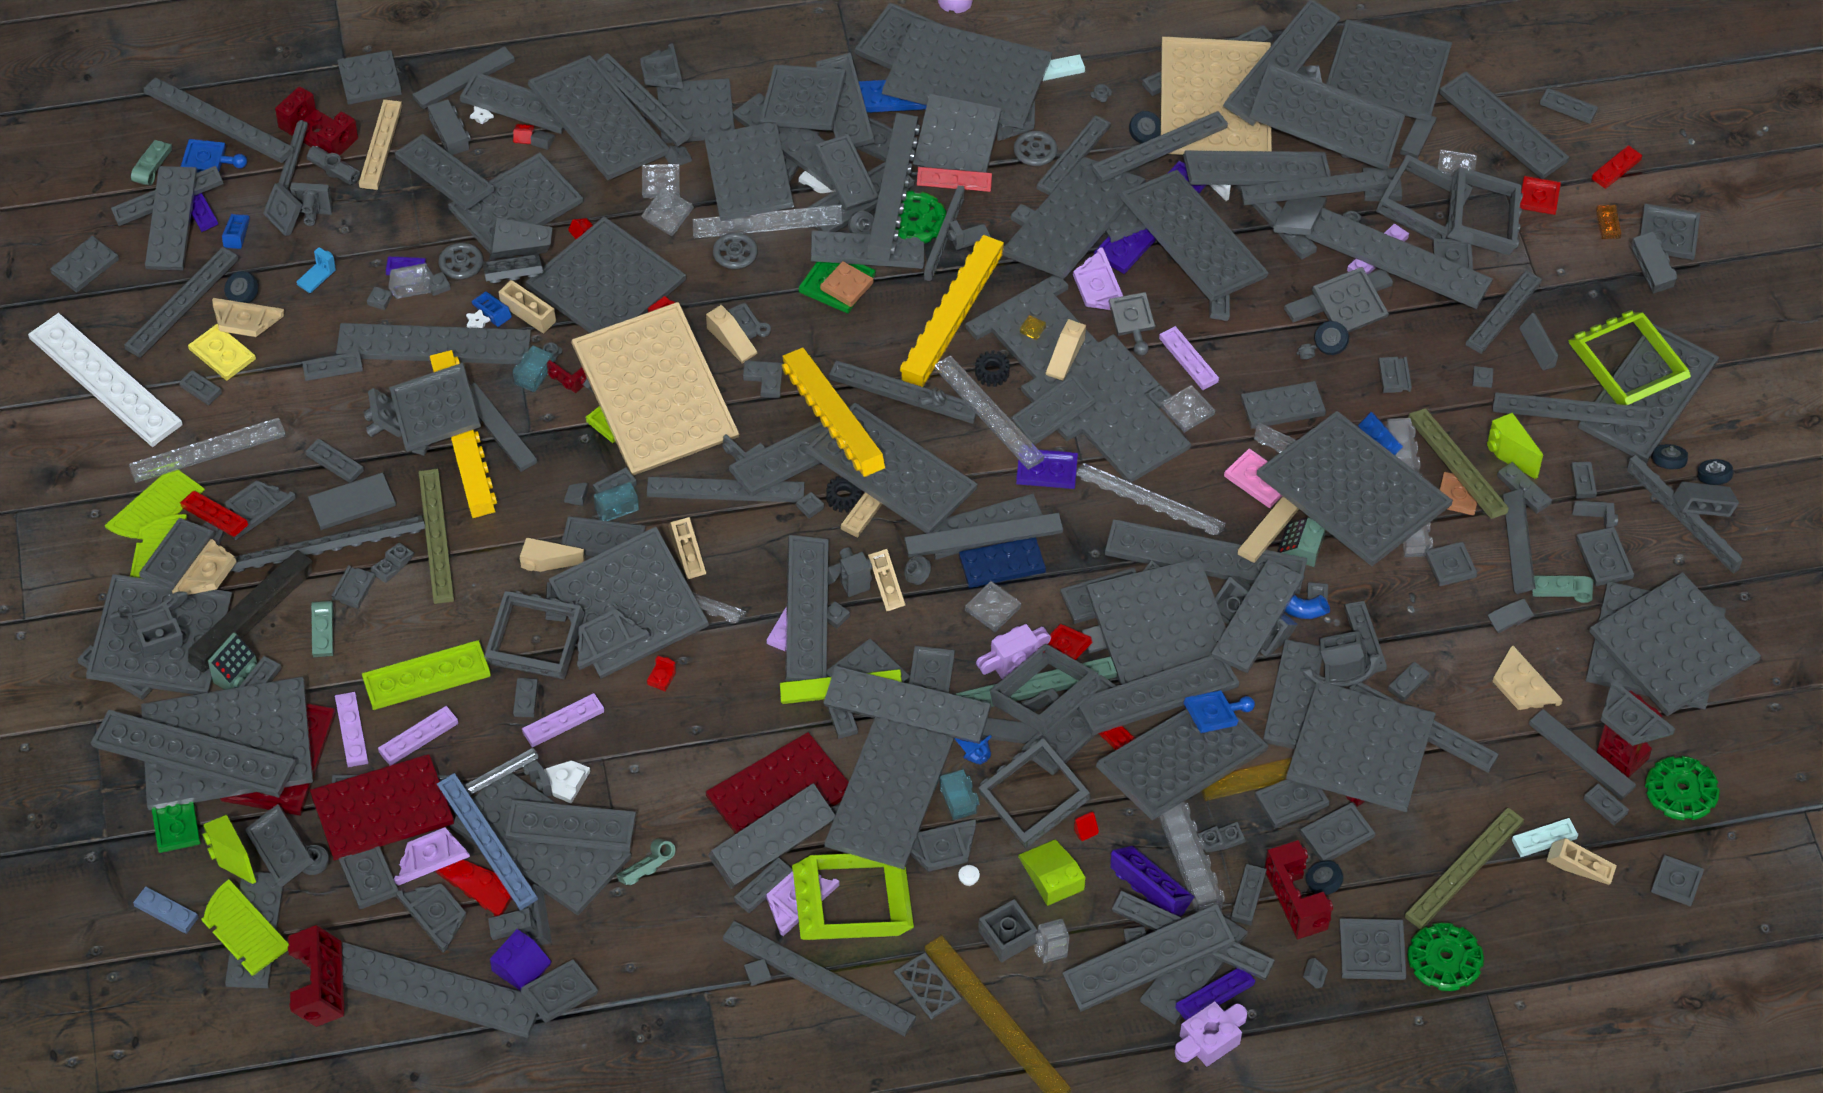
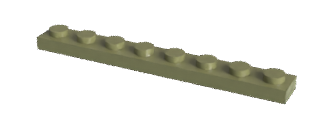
(1458, 463)
(436, 536)
(1464, 868)

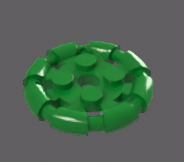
(924, 215)
(1681, 798)
(1445, 967)

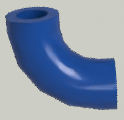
(1308, 608)

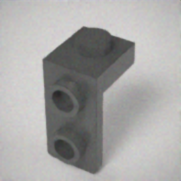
(966, 237)
(732, 448)
(1597, 509)
(1043, 699)

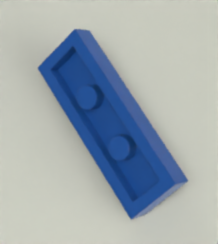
(1379, 432)

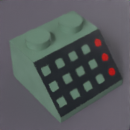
(1303, 539)
(231, 663)

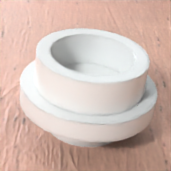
(969, 875)

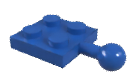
(209, 154)
(1214, 712)

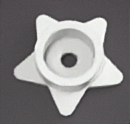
(481, 118)
(477, 324)

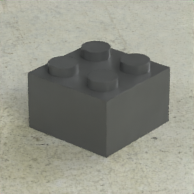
(1007, 930)

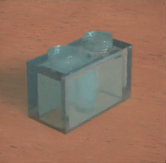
(532, 368)
(616, 502)
(958, 794)

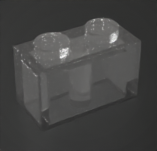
(410, 281)
(1052, 941)

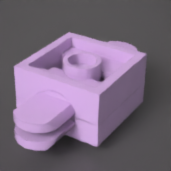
(1012, 649)
(1210, 1033)

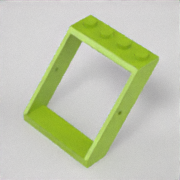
(1679, 373)
(810, 903)

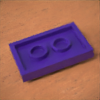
(1055, 471)

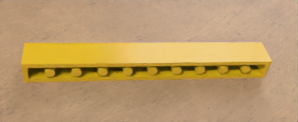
(952, 311)
(833, 412)
(469, 456)

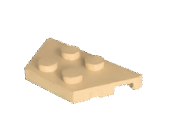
(244, 317)
(207, 570)
(1523, 683)

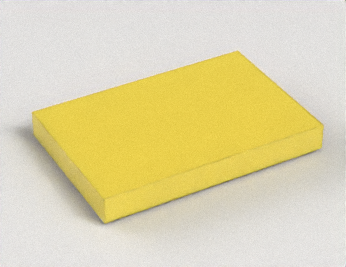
(221, 352)

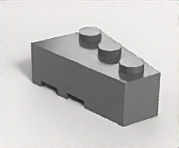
(518, 238)

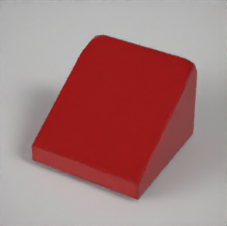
(522, 133)
(579, 227)
(1086, 826)

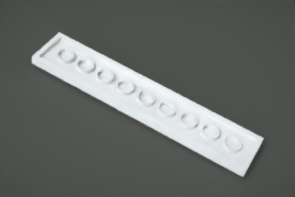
(105, 379)

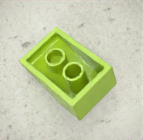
(1513, 444)
(227, 848)
(1053, 872)

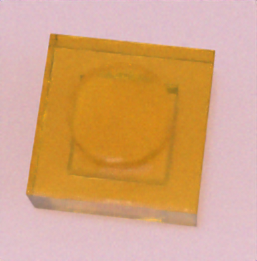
(1032, 327)

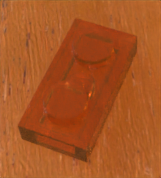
(1608, 222)

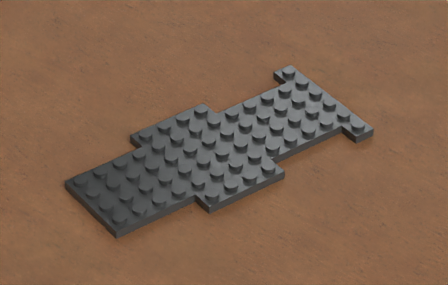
(1124, 419)

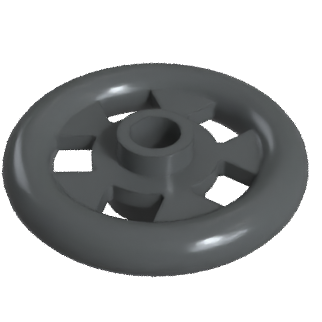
(1032, 160)
(735, 245)
(464, 273)

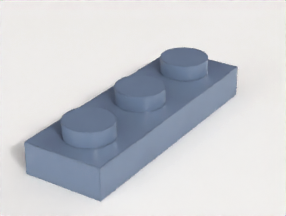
(165, 910)

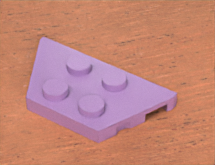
(1097, 281)
(429, 854)
(783, 901)

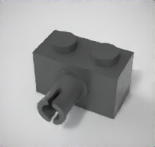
(854, 572)

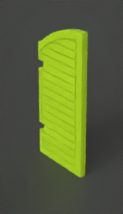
(155, 502)
(152, 536)
(243, 928)

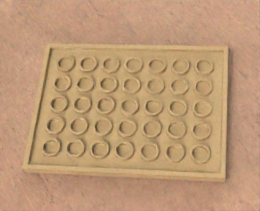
(1199, 80)
(654, 388)

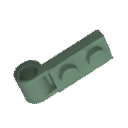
(149, 162)
(1564, 586)
(322, 628)
(649, 864)

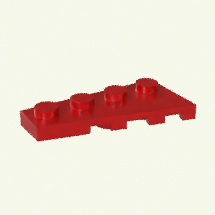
(479, 884)

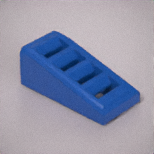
(234, 232)
(494, 309)

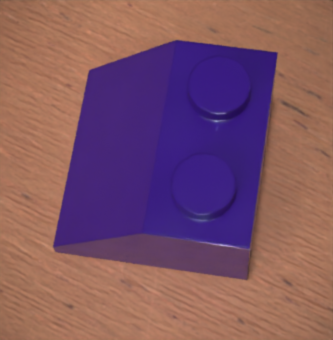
(519, 960)

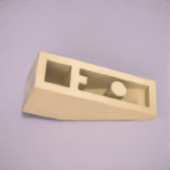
(730, 334)
(1066, 349)
(687, 548)
(545, 556)
(886, 580)
(1580, 861)

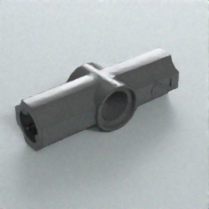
(333, 165)

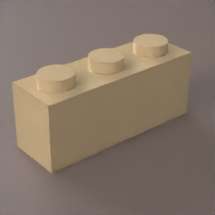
(527, 306)

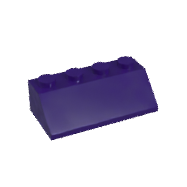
(1150, 880)

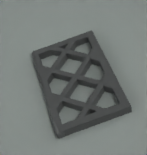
(933, 970)

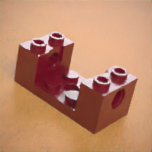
(334, 135)
(1620, 752)
(1306, 914)
(324, 997)

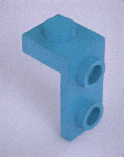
(319, 272)

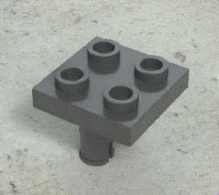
(314, 200)
(382, 413)

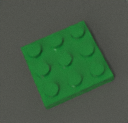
(818, 274)

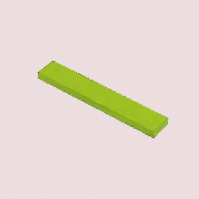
(817, 688)

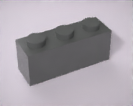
(449, 127)
(1654, 262)
(1706, 499)

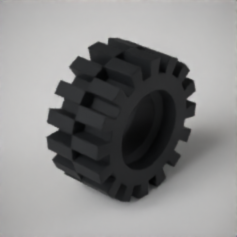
(992, 360)
(842, 503)

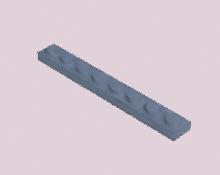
(487, 841)

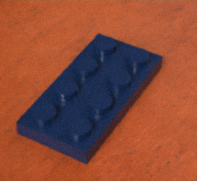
(1002, 562)

